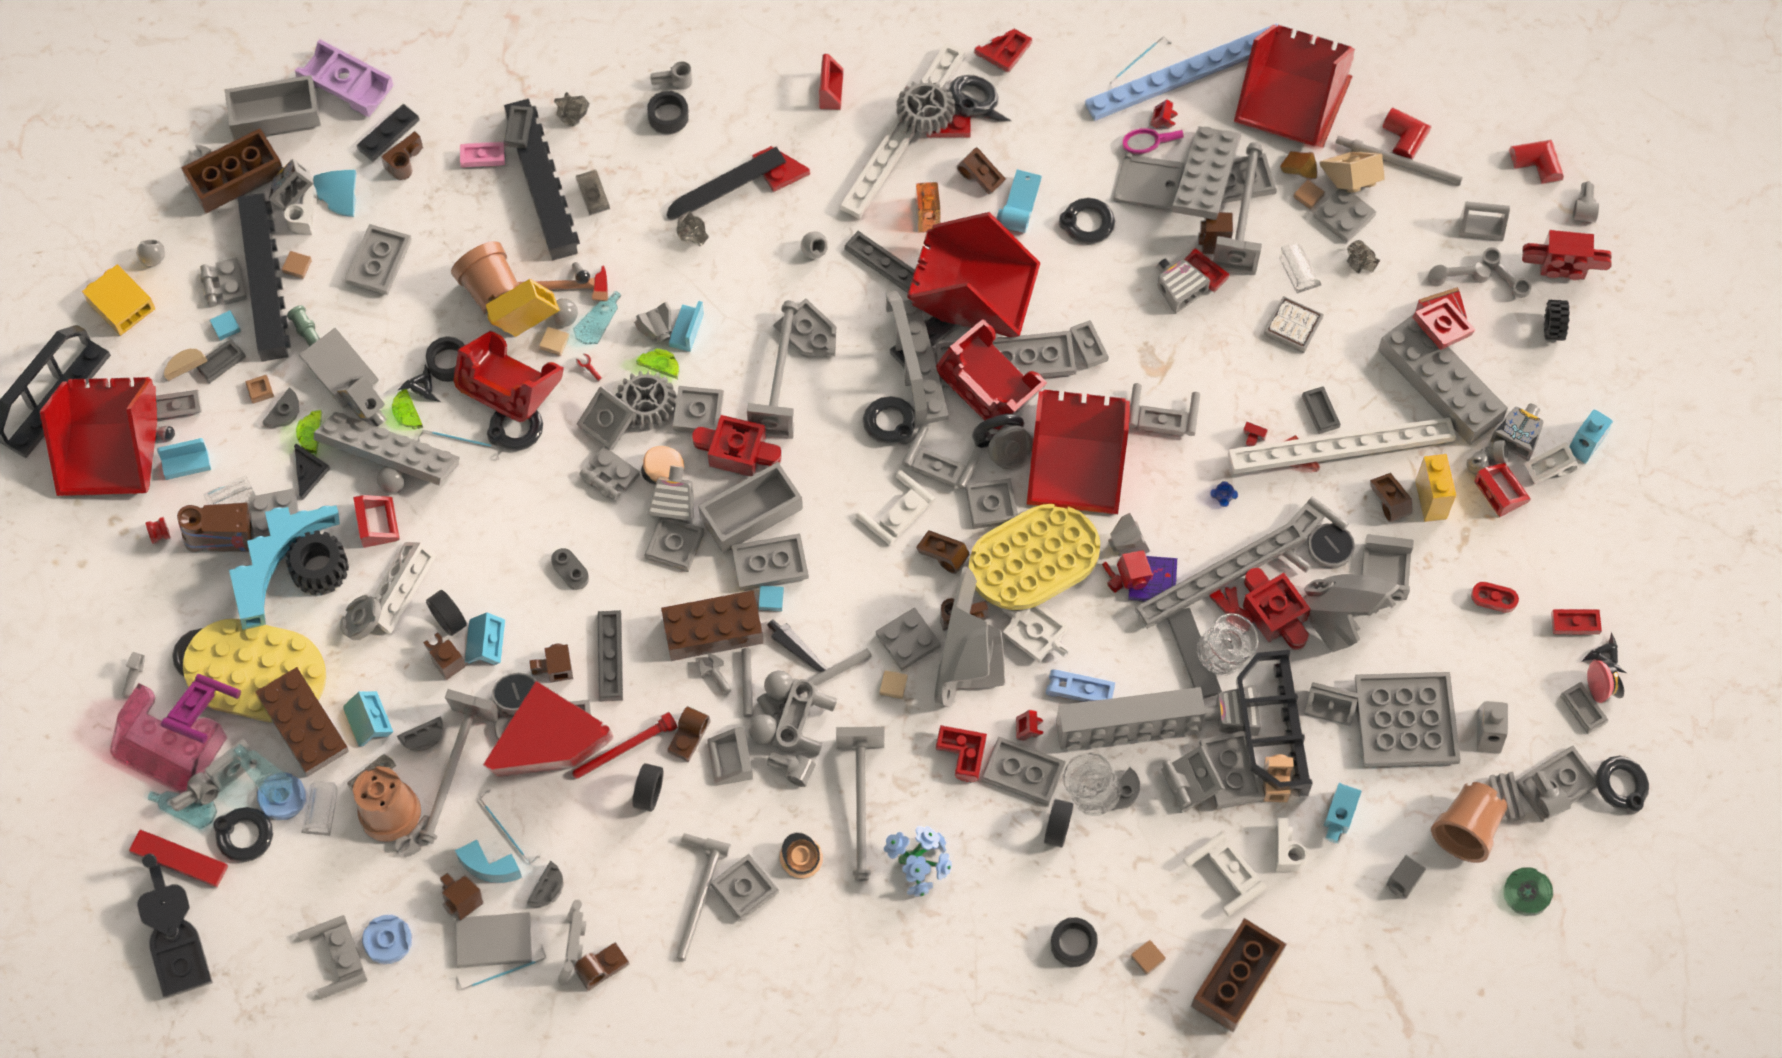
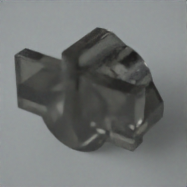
(571, 109)
(691, 229)
(1362, 257)

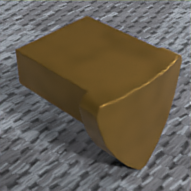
(1301, 164)

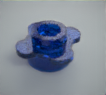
(1224, 487)

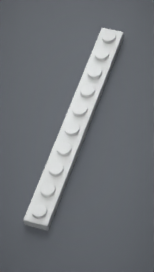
(896, 139)
(1341, 445)

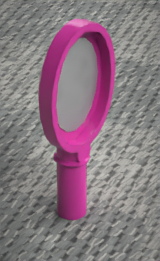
(1146, 140)

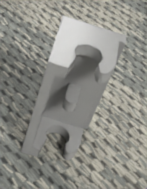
(1331, 703)

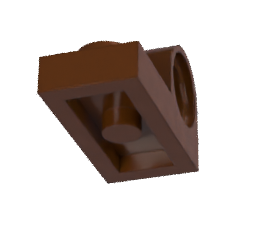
(401, 155)
(979, 167)
(1394, 498)
(948, 551)
(689, 734)
(597, 968)

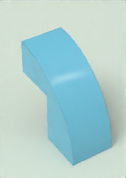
(475, 863)

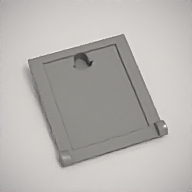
(1145, 180)

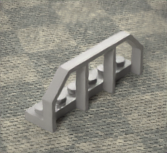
(919, 360)

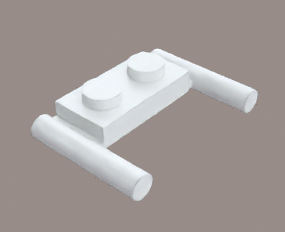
(902, 514)
(1232, 867)

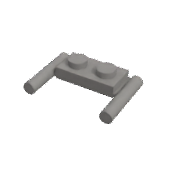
(1162, 419)
(938, 466)
(1308, 519)
(574, 949)
(343, 954)

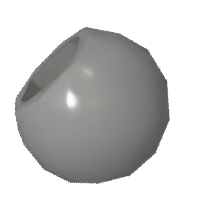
(814, 245)
(150, 252)
(567, 313)
(390, 480)

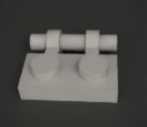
(230, 280)
(613, 468)

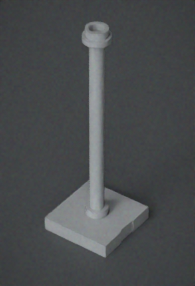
(1240, 254)
(777, 420)
(471, 708)
(860, 739)

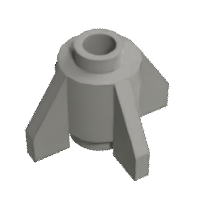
(655, 323)
(1127, 536)

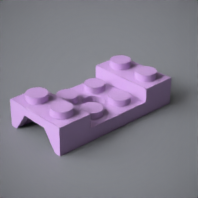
(362, 88)

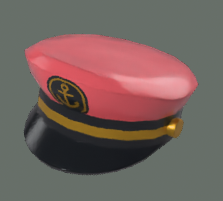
(1604, 681)

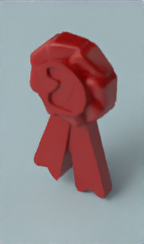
(1230, 603)

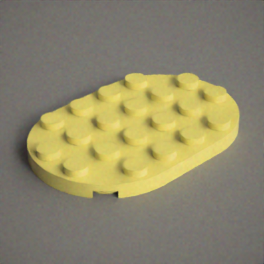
(1034, 557)
(249, 662)

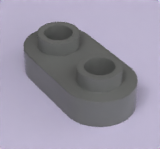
(569, 567)

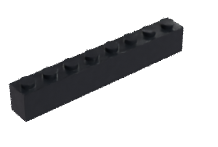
(545, 189)
(263, 277)

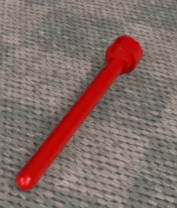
(664, 724)

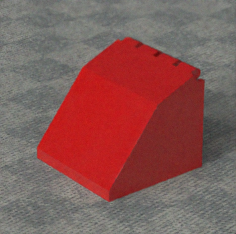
(1292, 84)
(975, 275)
(101, 435)
(1078, 452)
(546, 736)

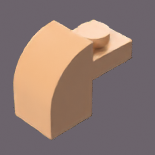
(1280, 768)

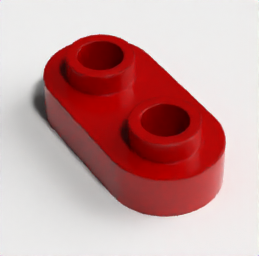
(1494, 597)

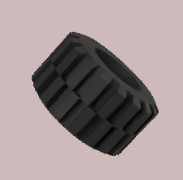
(313, 546)

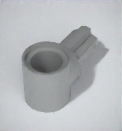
(673, 77)
(1586, 206)
(797, 769)
(199, 790)
(1552, 800)

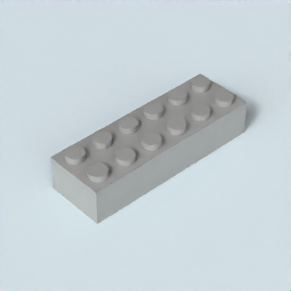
(1443, 380)
(1130, 718)

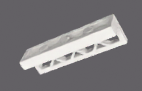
(403, 585)

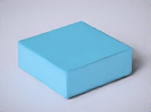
(225, 325)
(771, 598)

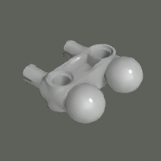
(781, 686)

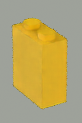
(118, 299)
(522, 307)
(1435, 487)

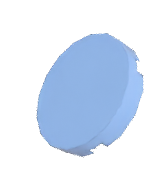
(290, 807)
(387, 939)

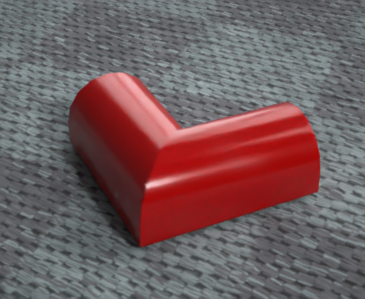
(1411, 132)
(1539, 154)
(968, 745)

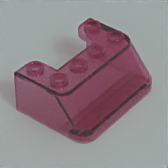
(159, 752)

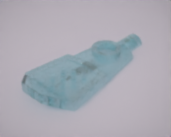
(598, 318)
(262, 772)
(163, 798)

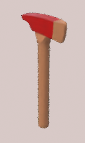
(598, 284)

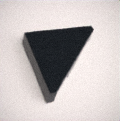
(309, 470)

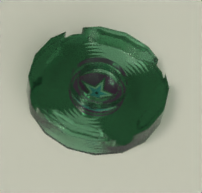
(1528, 891)

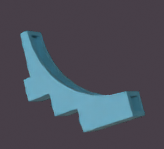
(266, 553)

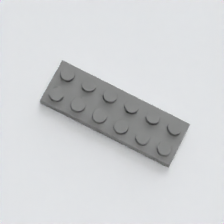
(1206, 172)
(1043, 353)
(386, 448)

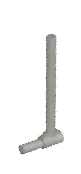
(772, 707)
(715, 850)

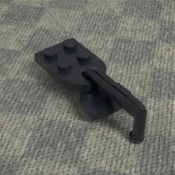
(181, 957)

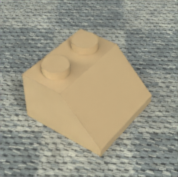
(1354, 170)

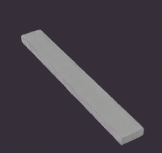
(1220, 574)

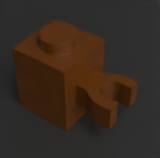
(445, 657)
(556, 663)
(460, 896)

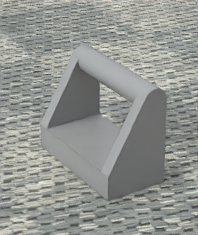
(1483, 226)
(739, 775)

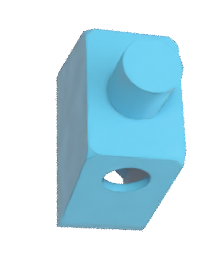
(1594, 431)
(1344, 804)

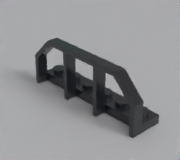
(83, 367)
(1289, 714)

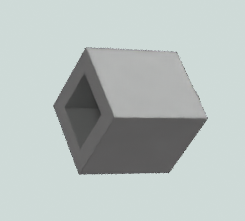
(1405, 877)

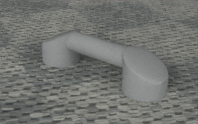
(1492, 259)
(1480, 273)

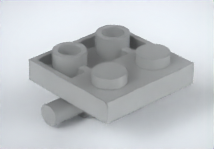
(1192, 778)

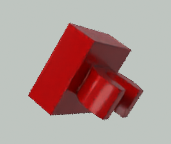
(1162, 115)
(1254, 432)
(1027, 725)

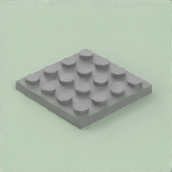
(1407, 719)

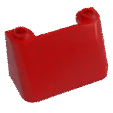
(986, 376)
(501, 381)

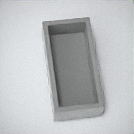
(273, 106)
(750, 507)

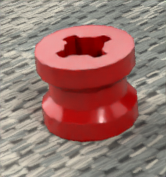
(158, 530)

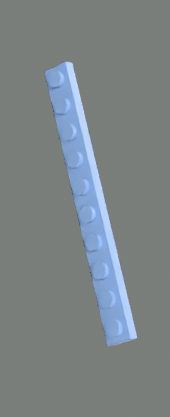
(1171, 77)

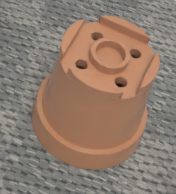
(484, 273)
(399, 812)
(1470, 823)

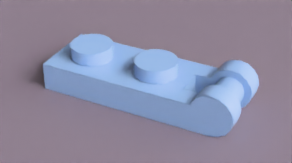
(1079, 687)

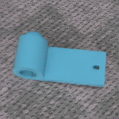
(1020, 202)

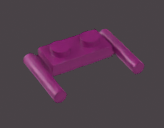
(193, 704)

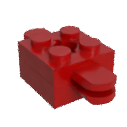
(1567, 255)
(736, 436)
(1284, 602)

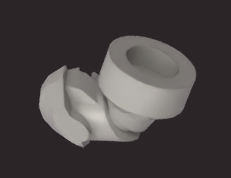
(1481, 459)

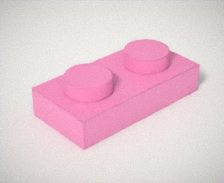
(482, 154)

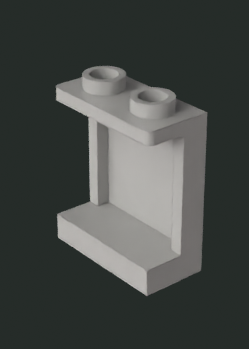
(1388, 560)

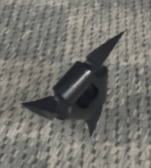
(424, 378)
(1611, 648)

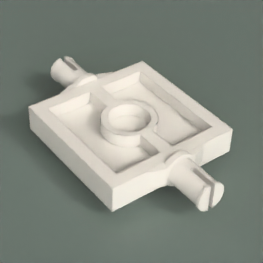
(1036, 632)

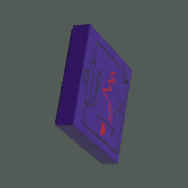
(1164, 577)

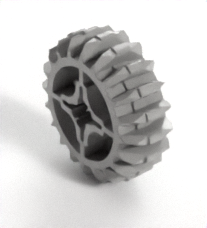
(929, 114)
(649, 388)

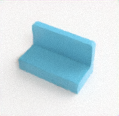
(687, 327)
(184, 458)
(485, 639)
(367, 717)

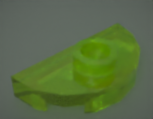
(660, 361)
(405, 411)
(306, 428)

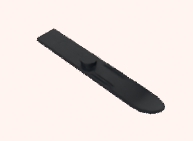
(726, 183)

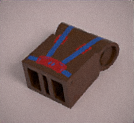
(216, 527)

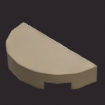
(184, 362)

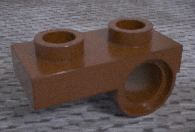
(978, 610)

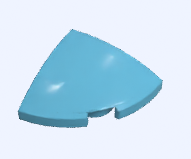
(337, 190)

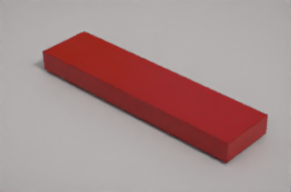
(179, 858)

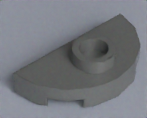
(284, 411)
(422, 736)
(1129, 789)
(548, 887)

